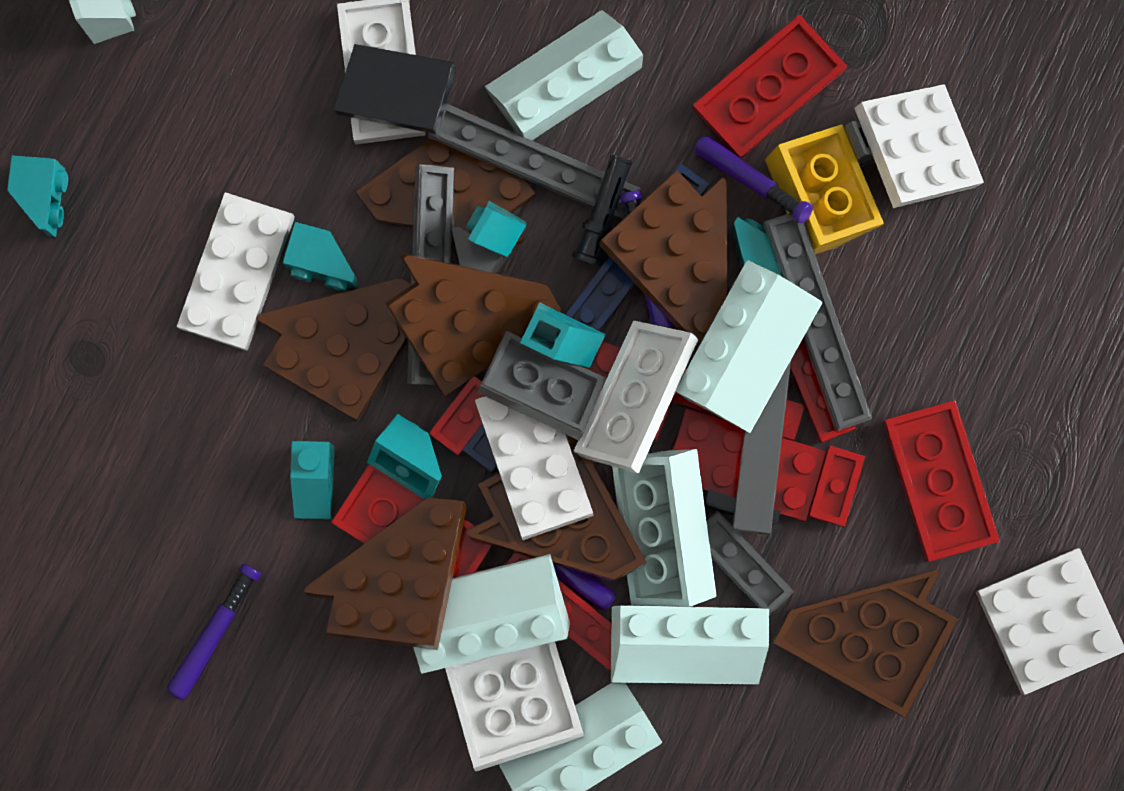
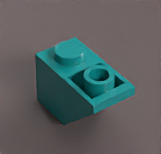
(38, 190)
(495, 228)
(753, 245)
(317, 255)
(562, 337)

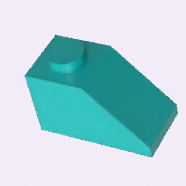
(407, 457)
(312, 479)

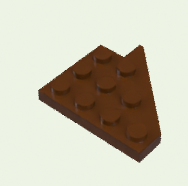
(475, 182)
(677, 252)
(461, 314)
(338, 344)
(590, 546)
(398, 580)
(873, 639)

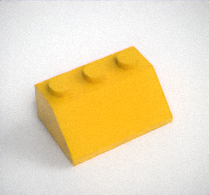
(828, 176)

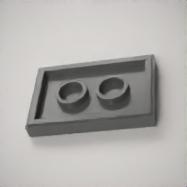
(542, 387)

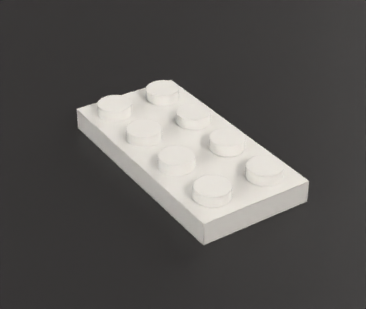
(382, 26)
(235, 271)
(636, 396)
(534, 470)

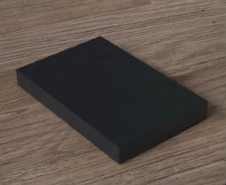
(395, 88)

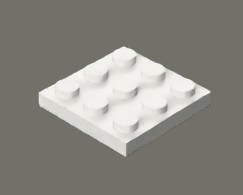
(918, 145)
(1050, 621)
(514, 704)

